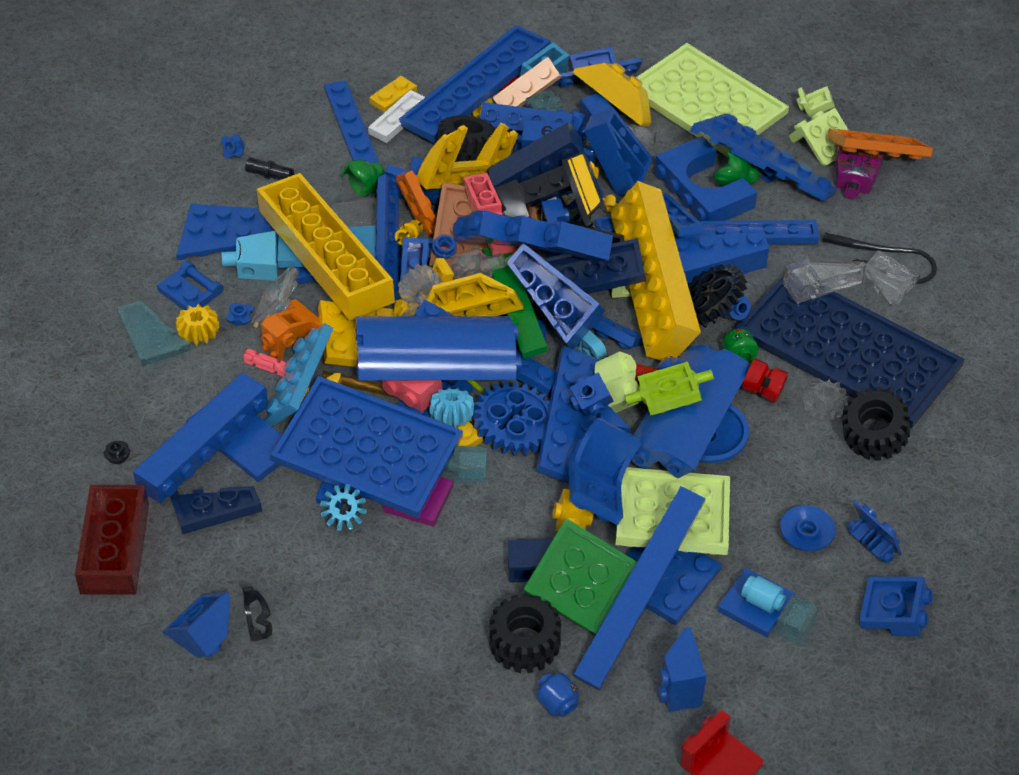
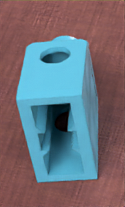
(254, 256)

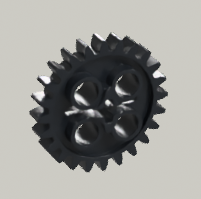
(716, 292)

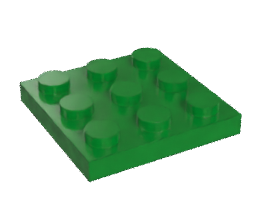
(580, 576)

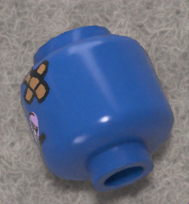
(557, 694)

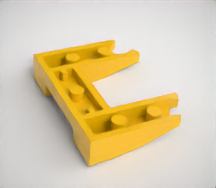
(440, 162)

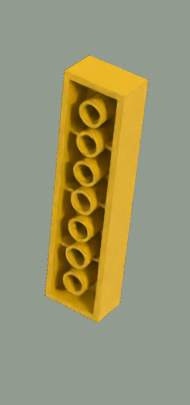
(326, 246)
(663, 300)

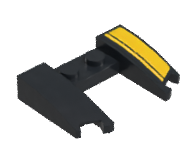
(573, 175)

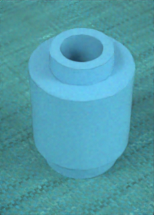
(763, 594)

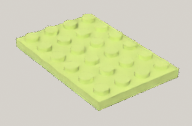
(696, 87)

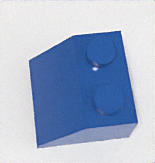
(682, 675)

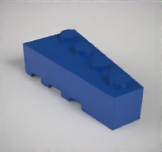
(745, 250)
(561, 300)

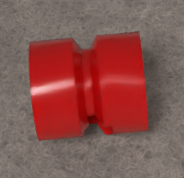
(756, 377)

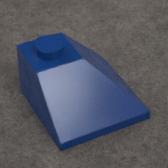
(202, 625)

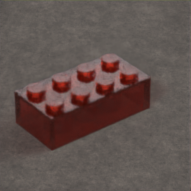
(112, 540)

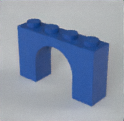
(706, 203)

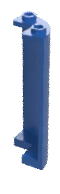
(436, 348)
(683, 433)

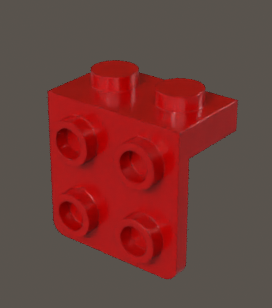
(717, 751)

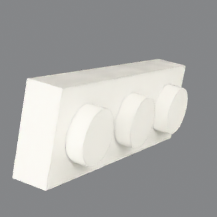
(388, 124)

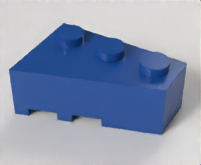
(617, 150)

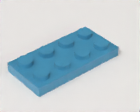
(298, 374)

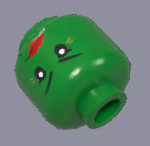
(741, 343)

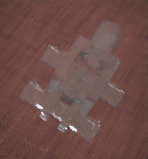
(475, 262)

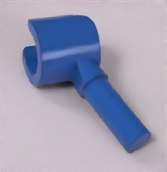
(769, 175)

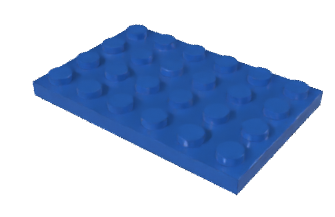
(367, 445)

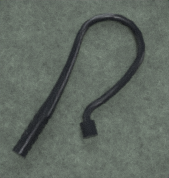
(853, 243)

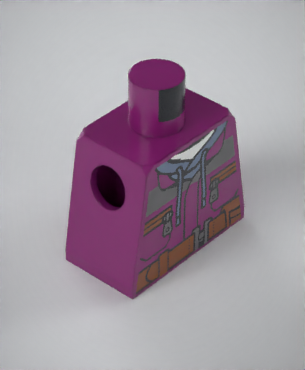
(857, 171)

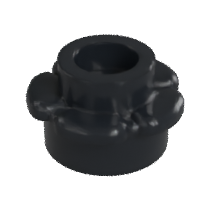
(119, 456)

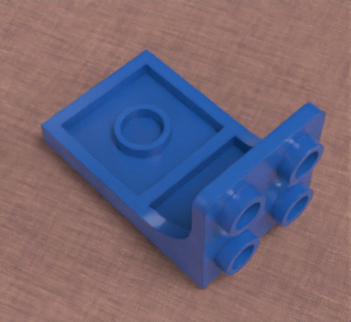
(599, 467)

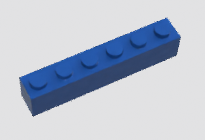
(201, 437)

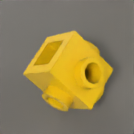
(566, 509)

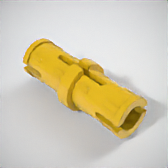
(410, 230)

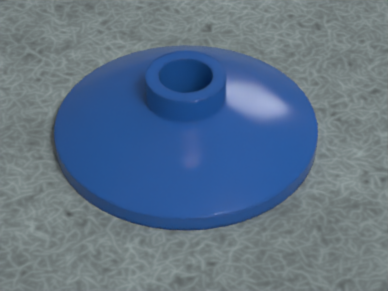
(811, 520)

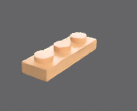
(529, 84)

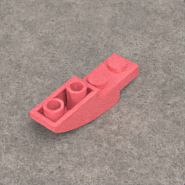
(484, 197)

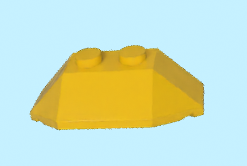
(619, 89)
(475, 296)

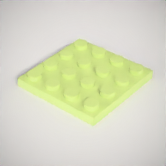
(650, 493)

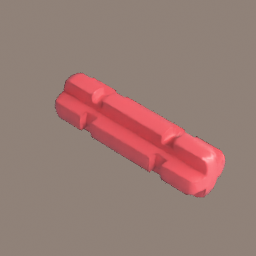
(264, 362)

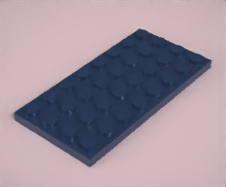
(852, 347)

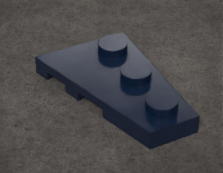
(209, 509)

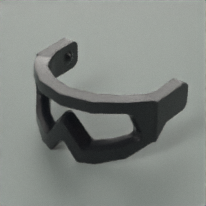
(249, 597)

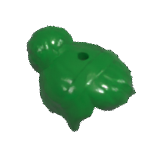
(736, 169)
(363, 176)

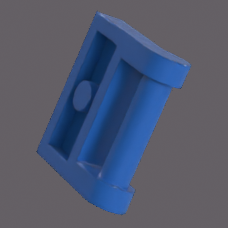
(183, 292)

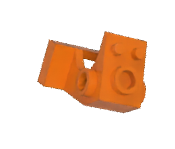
(284, 327)

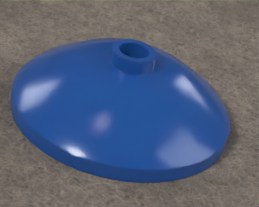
(729, 437)

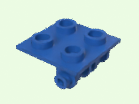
(879, 536)

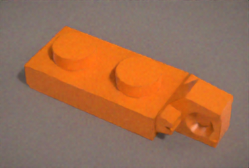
(417, 201)

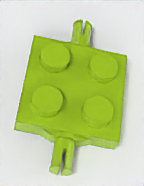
(669, 388)

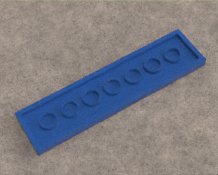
(474, 82)

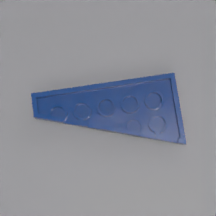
(762, 153)
(217, 228)

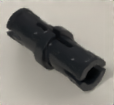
(268, 169)

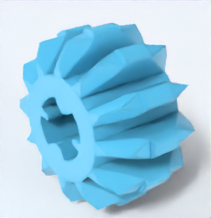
(452, 407)
(335, 512)

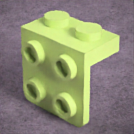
(816, 134)

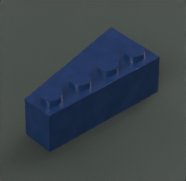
(538, 156)

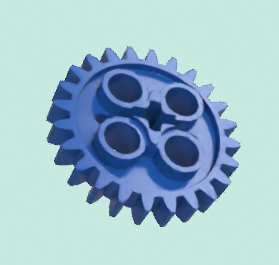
(511, 418)

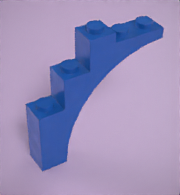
(536, 234)

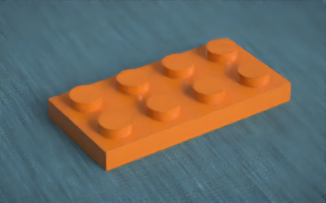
(875, 142)

